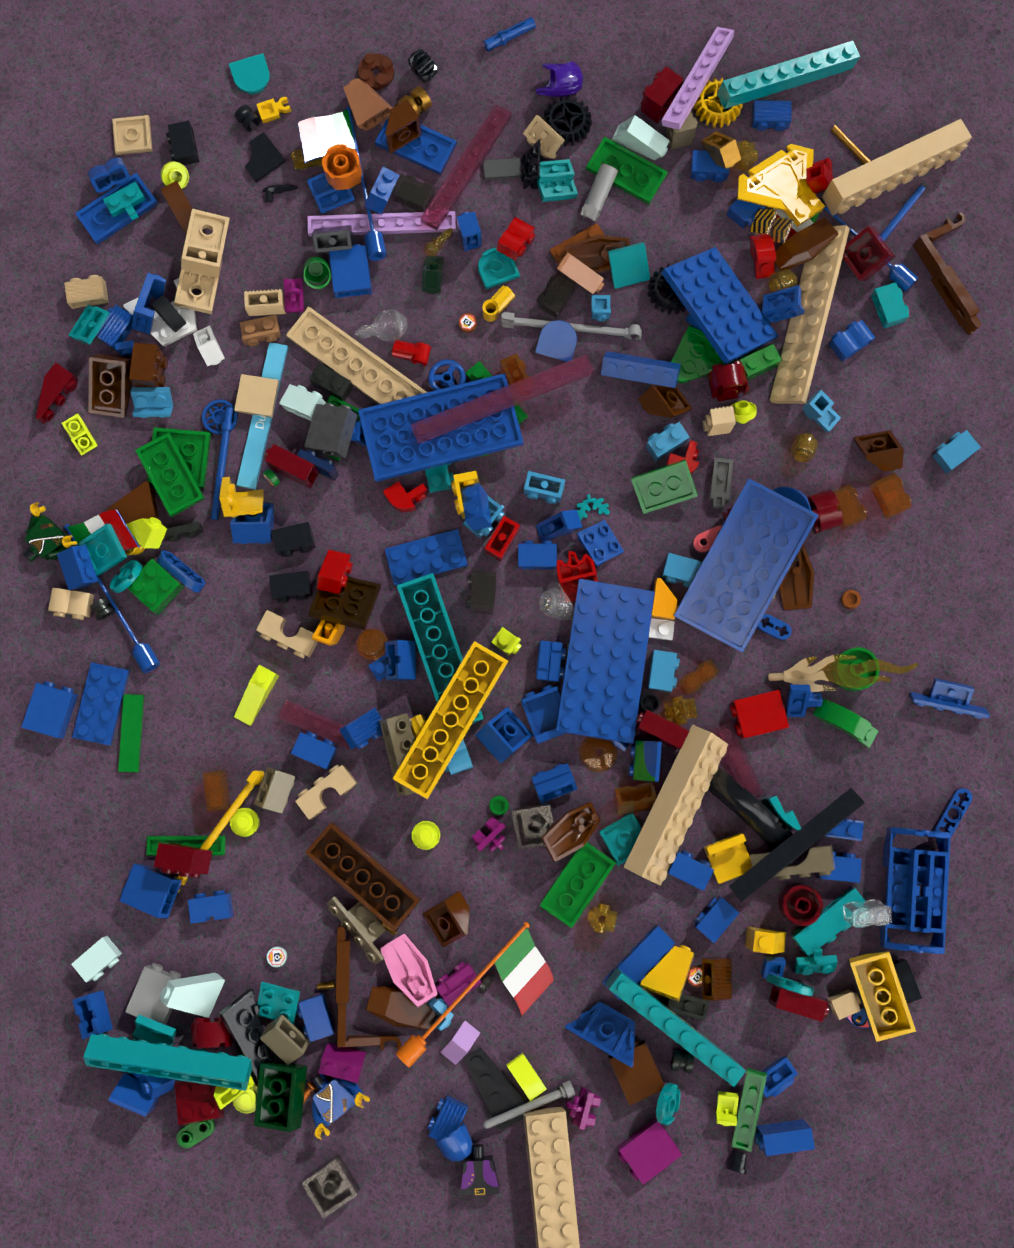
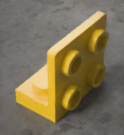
(460, 481)
(239, 503)
(729, 857)

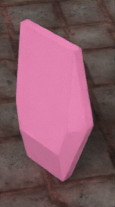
(409, 970)

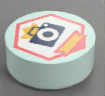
(277, 956)

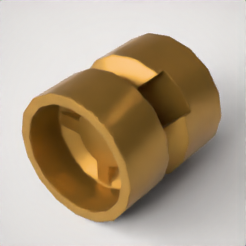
(420, 97)

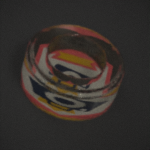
(485, 984)

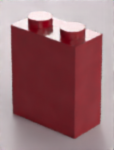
(291, 466)
(661, 729)
(800, 1004)

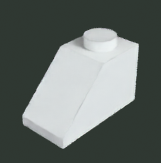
(208, 346)

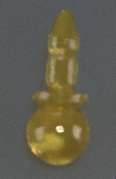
(432, 247)

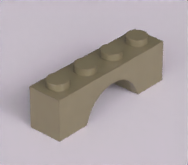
(818, 860)

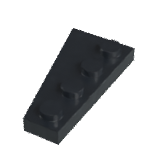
(245, 1029)
(494, 1086)

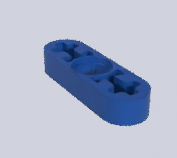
(181, 571)
(960, 812)

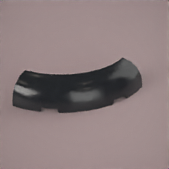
(749, 809)

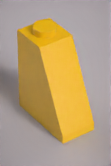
(765, 940)
(670, 973)

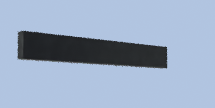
(796, 844)

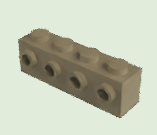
(398, 741)

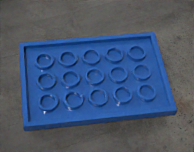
(719, 304)

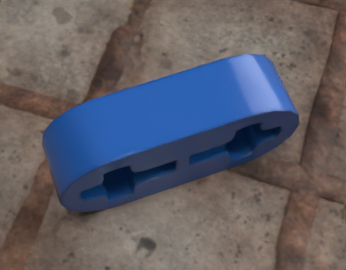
(776, 623)

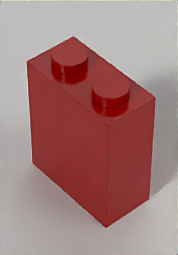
(759, 714)

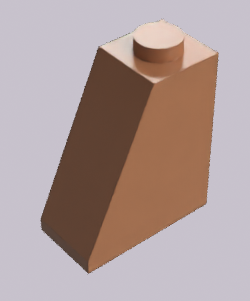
(366, 104)
(580, 273)

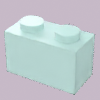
(300, 401)
(96, 959)

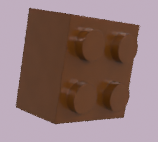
(147, 366)

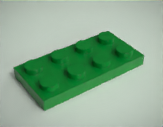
(634, 173)
(170, 474)
(577, 884)

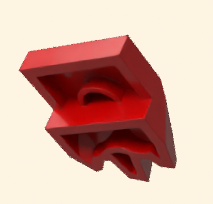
(572, 571)

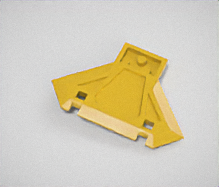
(783, 184)

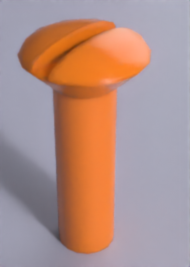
(311, 1086)

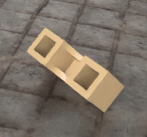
(272, 627)
(311, 800)

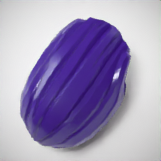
(564, 80)

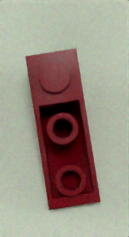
(54, 382)

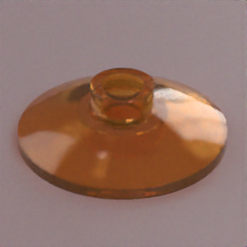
(597, 763)

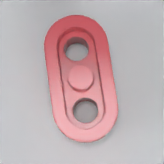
(709, 536)

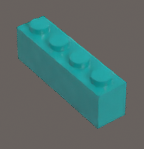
(828, 924)

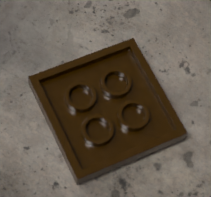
(349, 607)

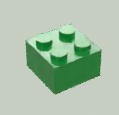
(155, 587)

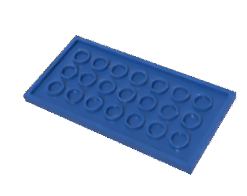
(395, 449)
(746, 565)
(605, 661)

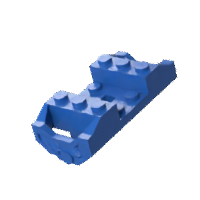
(908, 909)

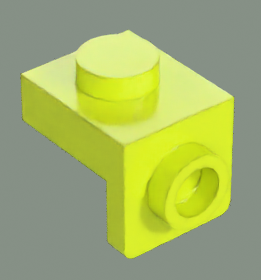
(727, 1108)

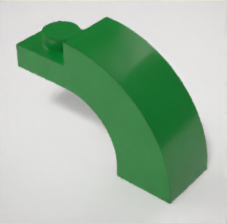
(846, 721)

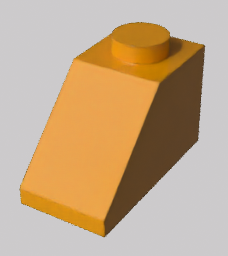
(664, 602)
(328, 632)

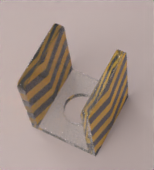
(767, 223)

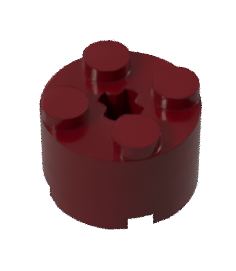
(727, 381)
(825, 506)
(810, 909)
(209, 1034)

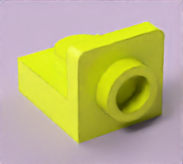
(507, 642)

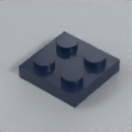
(324, 466)

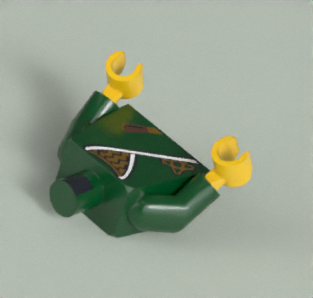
(45, 536)

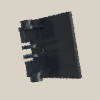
(531, 162)

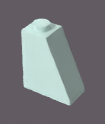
(641, 138)
(193, 993)

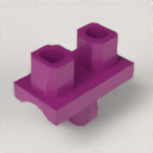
(293, 295)
(482, 841)
(581, 1106)

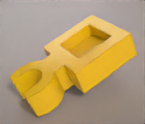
(270, 110)

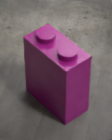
(648, 1151)

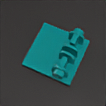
(277, 1001)

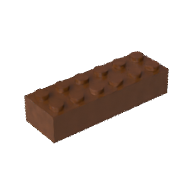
(363, 876)

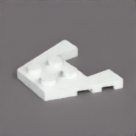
(161, 330)

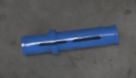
(503, 37)

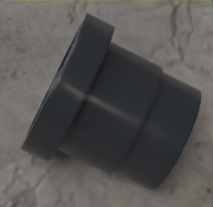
(738, 1162)

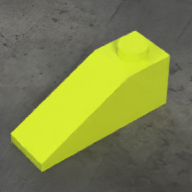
(255, 694)

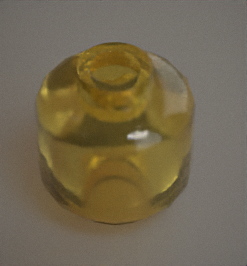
(782, 280)
(804, 447)

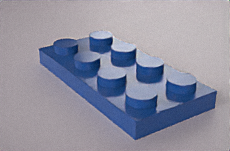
(428, 151)
(100, 221)
(426, 556)
(101, 704)

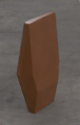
(805, 244)
(594, 251)
(798, 583)
(571, 831)
(397, 1009)

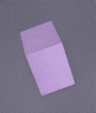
(460, 1042)

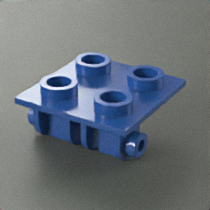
(600, 543)

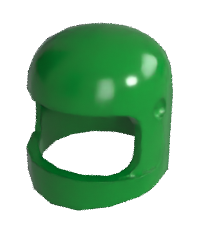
(316, 271)

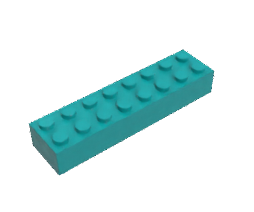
(432, 632)

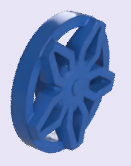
(217, 415)

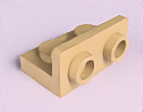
(549, 139)

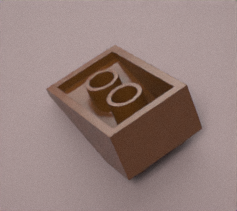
(109, 385)

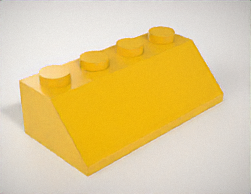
(882, 995)

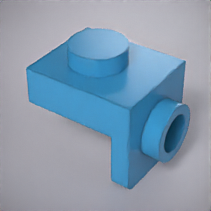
(600, 307)
(439, 1006)

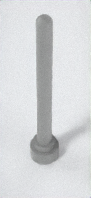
(565, 1090)

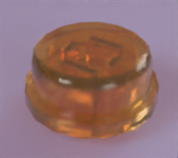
(371, 644)

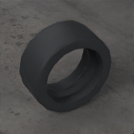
(168, 313)

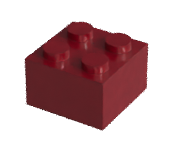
(660, 94)
(867, 253)
(182, 860)
(196, 1103)

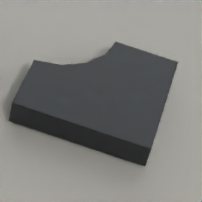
(264, 157)

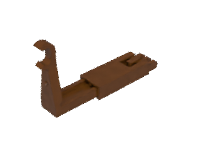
(945, 278)
(342, 998)

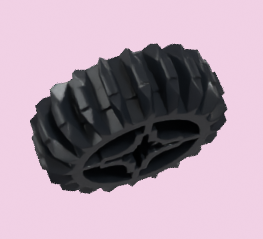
(579, 115)
(665, 303)

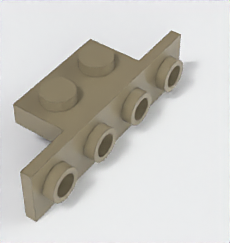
(361, 925)

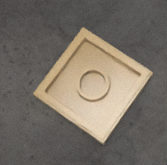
(132, 135)
(256, 395)

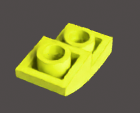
(79, 434)
(526, 1077)

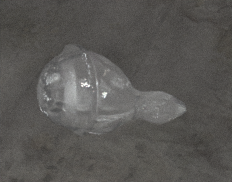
(387, 326)
(556, 603)

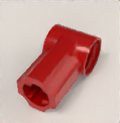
(415, 352)

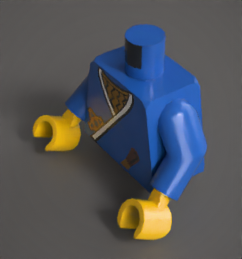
(333, 1101)

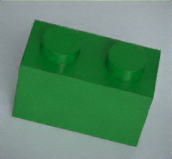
(761, 362)

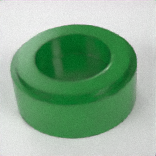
(271, 477)
(498, 805)

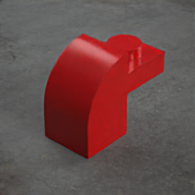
(819, 175)
(764, 254)
(691, 453)
(404, 501)

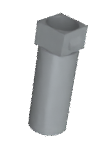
(599, 192)

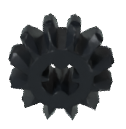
(422, 65)

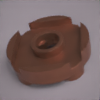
(374, 61)

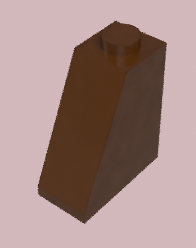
(178, 204)
(137, 504)

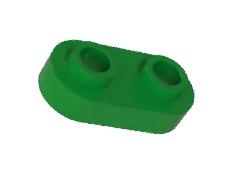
(195, 1133)

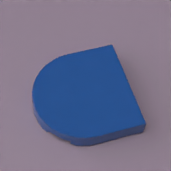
(557, 340)

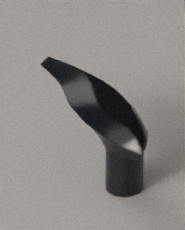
(270, 190)

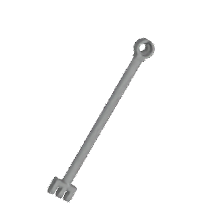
(509, 320)

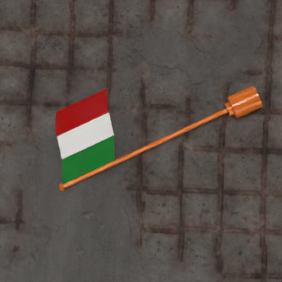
(520, 970)

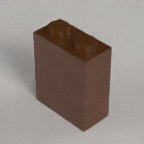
(642, 1078)

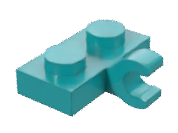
(125, 200)
(816, 963)

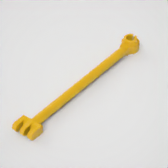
(254, 779)

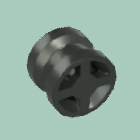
(102, 609)

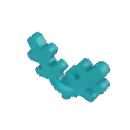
(596, 503)

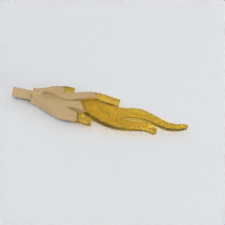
(838, 673)

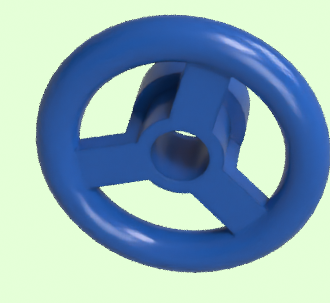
(453, 365)

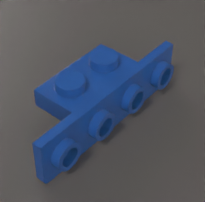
(951, 697)

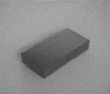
(502, 169)

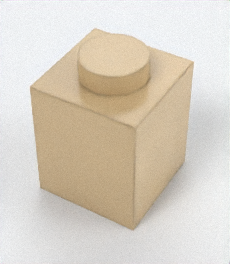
(844, 1004)

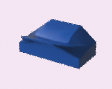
(779, 1076)

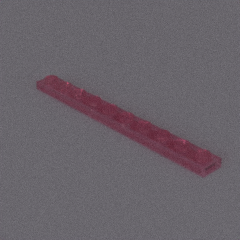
(502, 399)

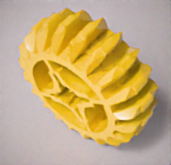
(704, 106)

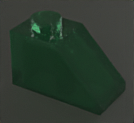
(432, 274)

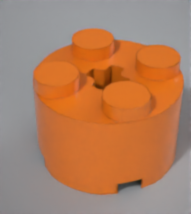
(342, 167)

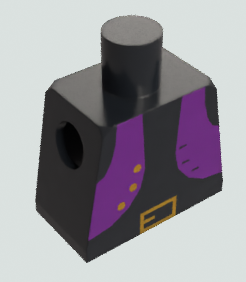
(479, 1174)

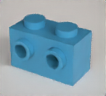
(667, 441)
(544, 487)

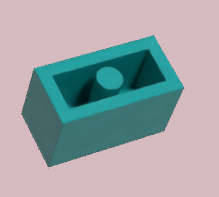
(890, 305)

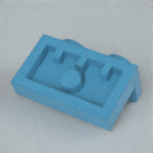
(152, 402)

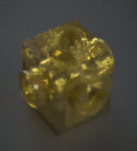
(748, 155)
(680, 710)
(608, 922)

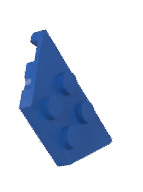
(607, 1031)

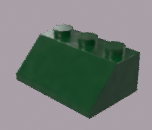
(280, 1096)

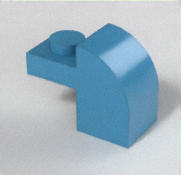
(819, 409)

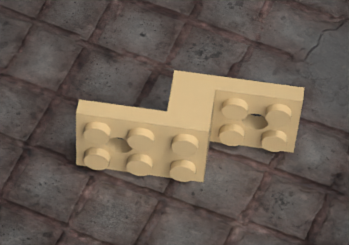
(201, 261)

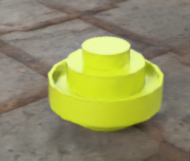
(173, 172)
(744, 411)
(244, 822)
(426, 835)
(247, 1101)

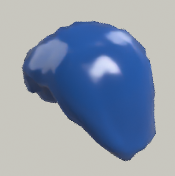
(456, 1145)

